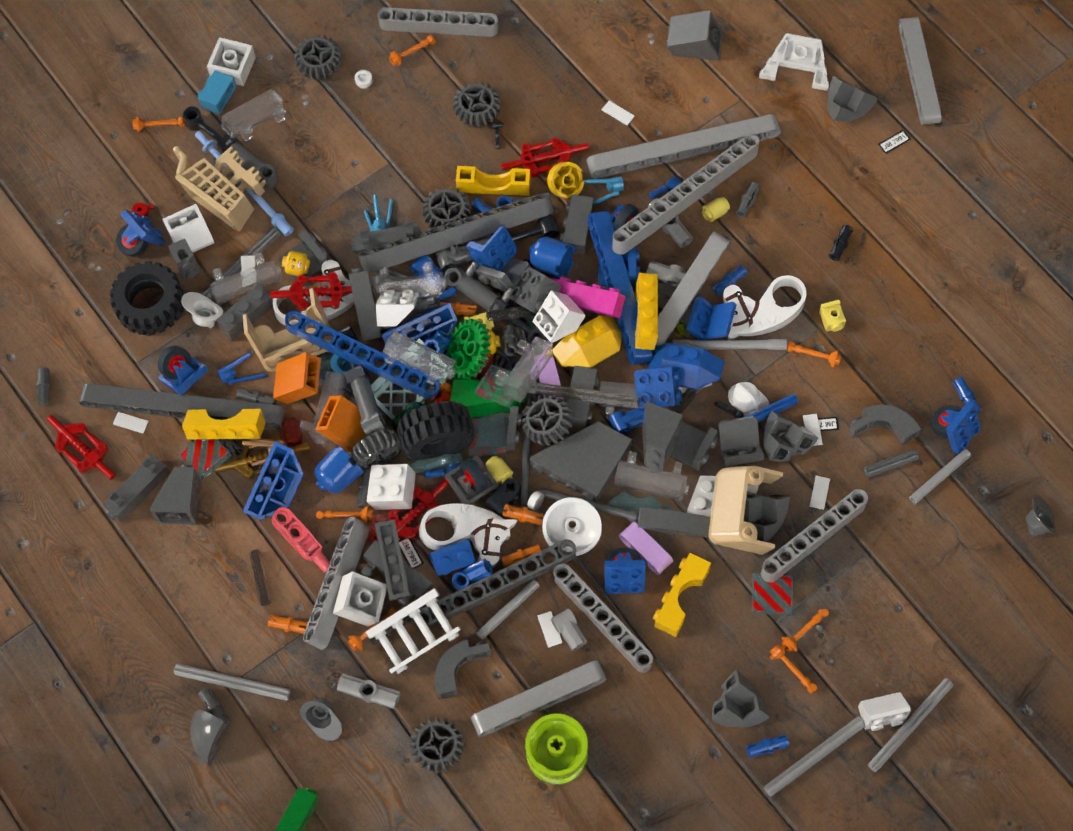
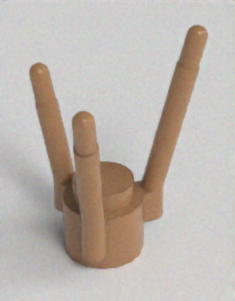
(263, 443)

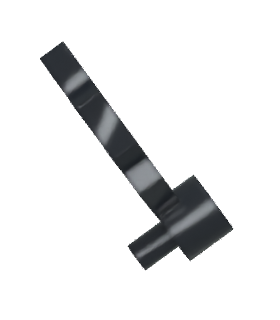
(496, 125)
(738, 414)

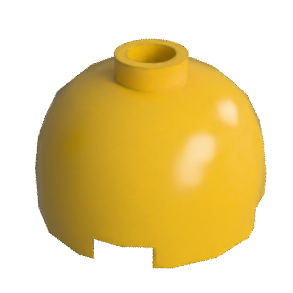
(565, 180)

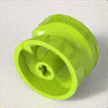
(542, 743)

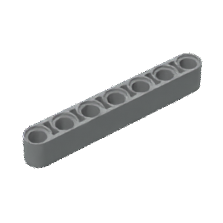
(438, 21)
(919, 71)
(690, 285)
(817, 527)
(343, 562)
(604, 626)
(538, 698)

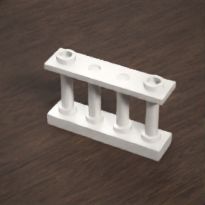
(396, 621)

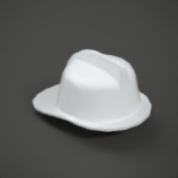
(202, 309)
(747, 398)

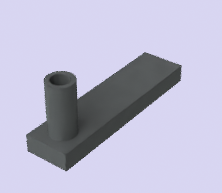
(392, 560)

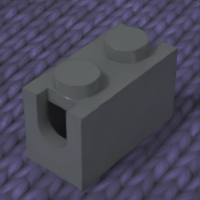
(185, 263)

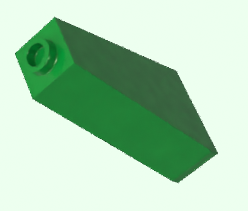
(464, 392)
(299, 810)

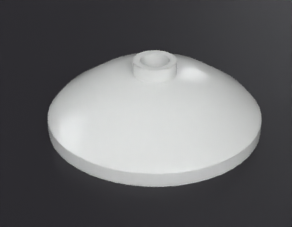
(587, 527)

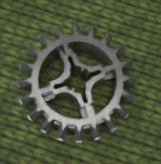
(308, 62)
(479, 111)
(434, 211)
(553, 424)
(376, 449)
(443, 741)

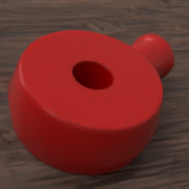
(142, 208)

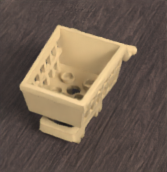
(202, 174)

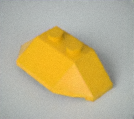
(590, 343)

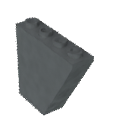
(584, 460)

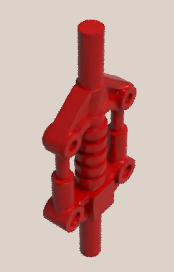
(528, 161)
(297, 292)
(92, 458)
(427, 500)

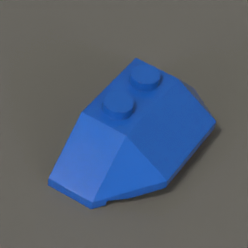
(426, 324)
(695, 365)
(275, 483)

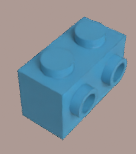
(216, 92)

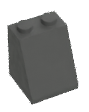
(695, 36)
(660, 435)
(178, 498)

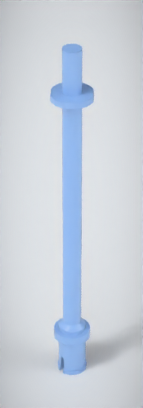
(277, 219)

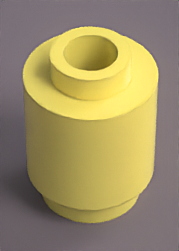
(715, 209)
(499, 469)

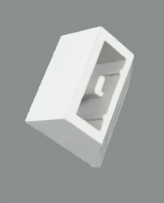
(191, 226)
(394, 306)
(558, 316)
(883, 711)

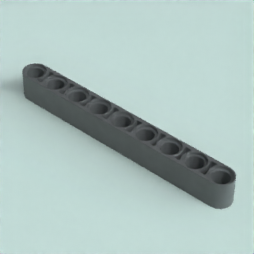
(501, 576)

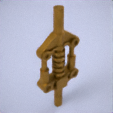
(241, 463)

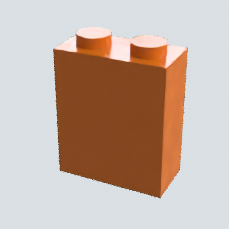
(297, 378)
(341, 423)

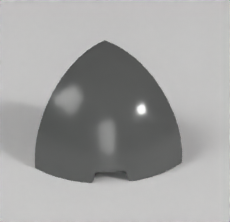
(847, 101)
(786, 438)
(766, 513)
(739, 703)
(204, 733)

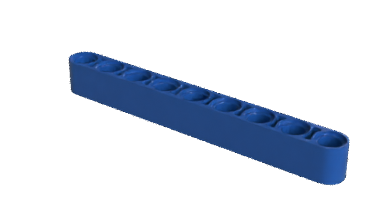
(617, 278)
(355, 348)

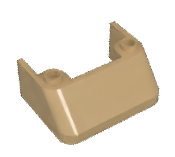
(283, 345)
(728, 508)

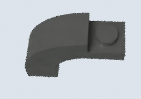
(889, 417)
(452, 661)

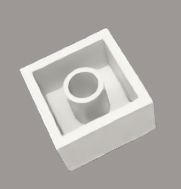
(232, 59)
(391, 487)
(360, 599)

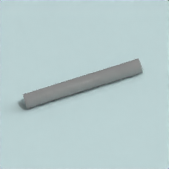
(940, 476)
(507, 609)

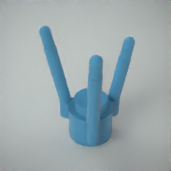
(613, 184)
(379, 224)

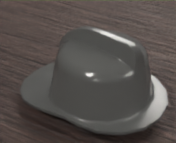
(1040, 518)
(321, 718)

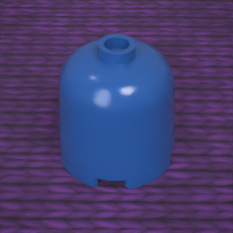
(552, 256)
(336, 471)

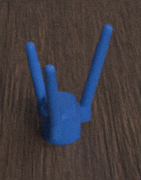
(228, 373)

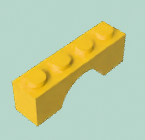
(514, 182)
(647, 319)
(245, 425)
(692, 573)

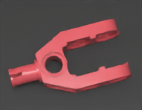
(305, 543)

